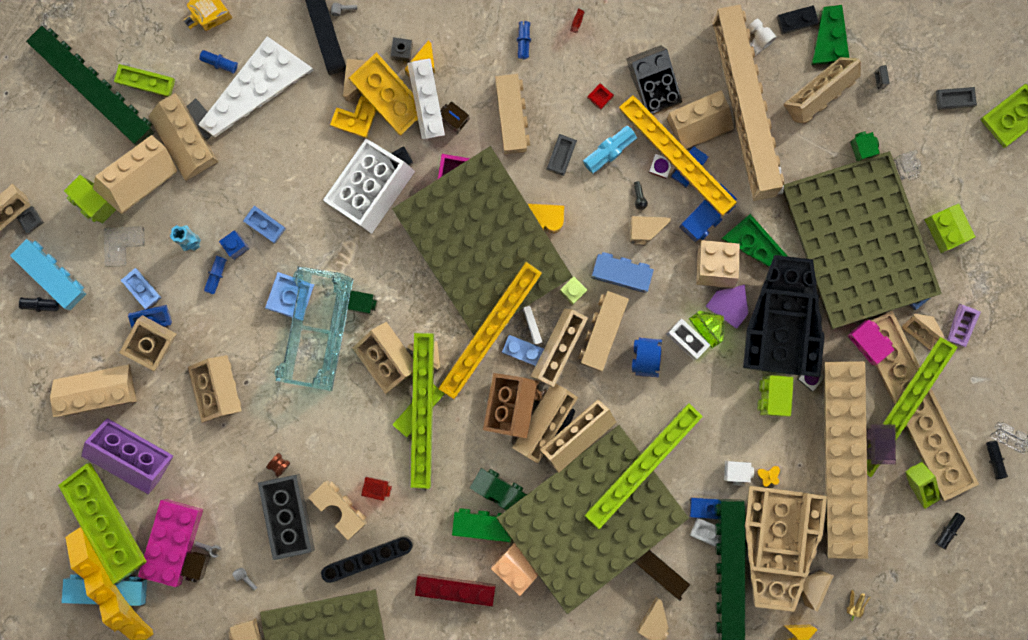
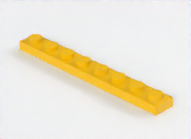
(677, 155)
(490, 330)

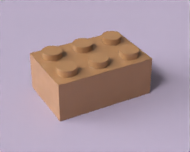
(510, 405)

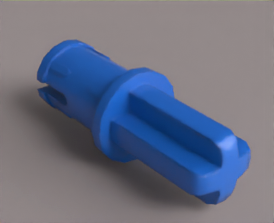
(524, 40)
(218, 61)
(215, 275)

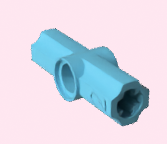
(609, 149)
(185, 238)

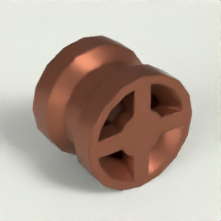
(278, 465)

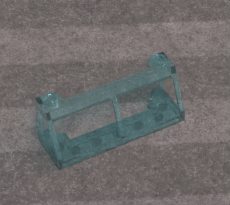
(342, 287)

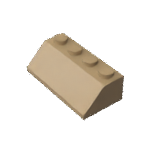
(823, 89)
(182, 137)
(135, 174)
(92, 391)

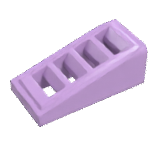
(959, 315)

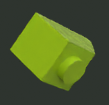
(923, 484)

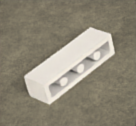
(426, 98)

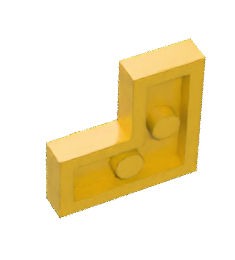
(357, 122)

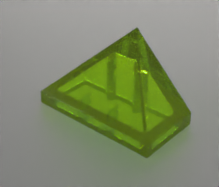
(709, 326)

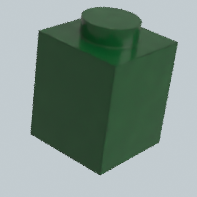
(362, 302)

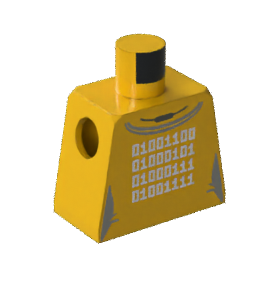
(207, 13)

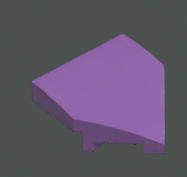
(731, 304)

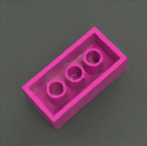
(170, 541)

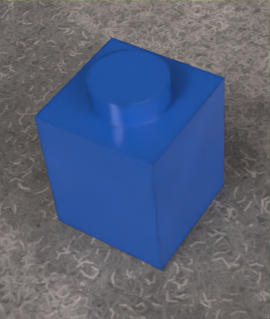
(234, 245)

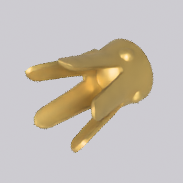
(857, 610)

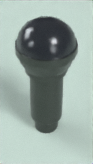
(640, 203)

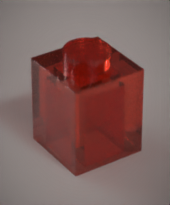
(376, 488)

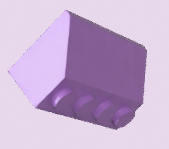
(126, 455)

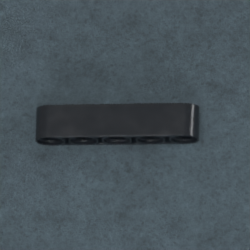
(326, 36)
(360, 565)

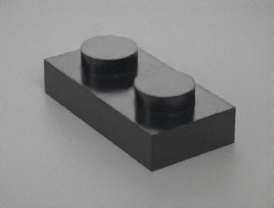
(797, 19)

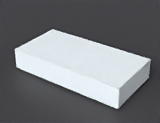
(532, 325)

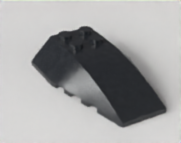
(786, 321)

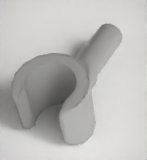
(337, 7)
(208, 548)
(241, 574)

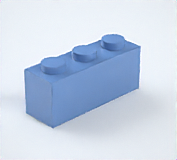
(622, 272)

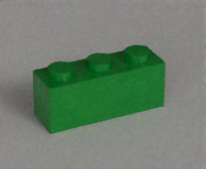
(478, 525)

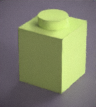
(573, 290)

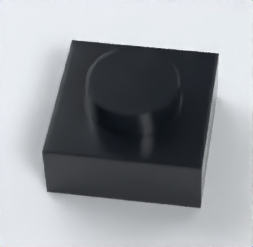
(402, 154)

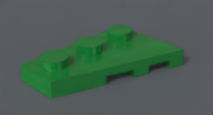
(831, 36)
(754, 241)

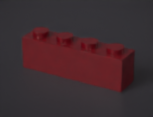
(455, 589)

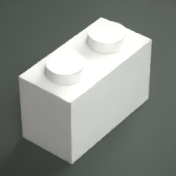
(688, 339)

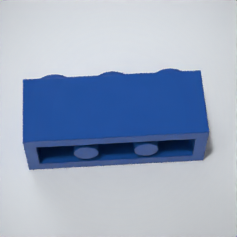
(702, 219)

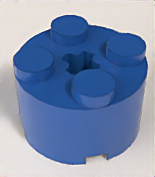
(647, 358)

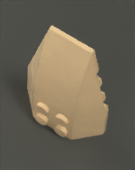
(781, 543)

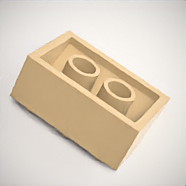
(701, 120)
(385, 357)
(214, 388)

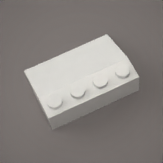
(369, 185)

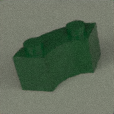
(497, 490)

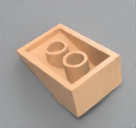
(514, 569)

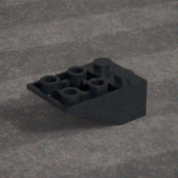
(654, 79)

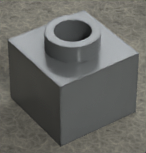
(401, 55)

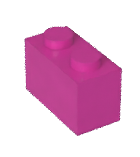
(871, 342)

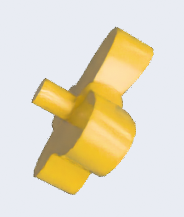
(769, 476)

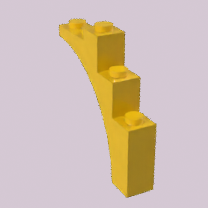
(114, 608)

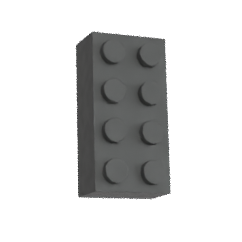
(286, 517)

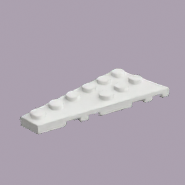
(259, 81)

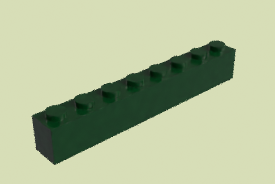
(90, 86)
(730, 569)

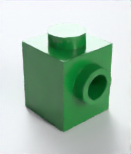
(865, 145)

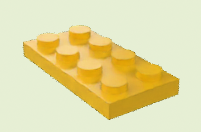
(386, 93)

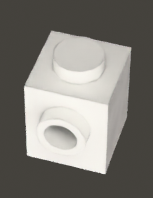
(738, 472)

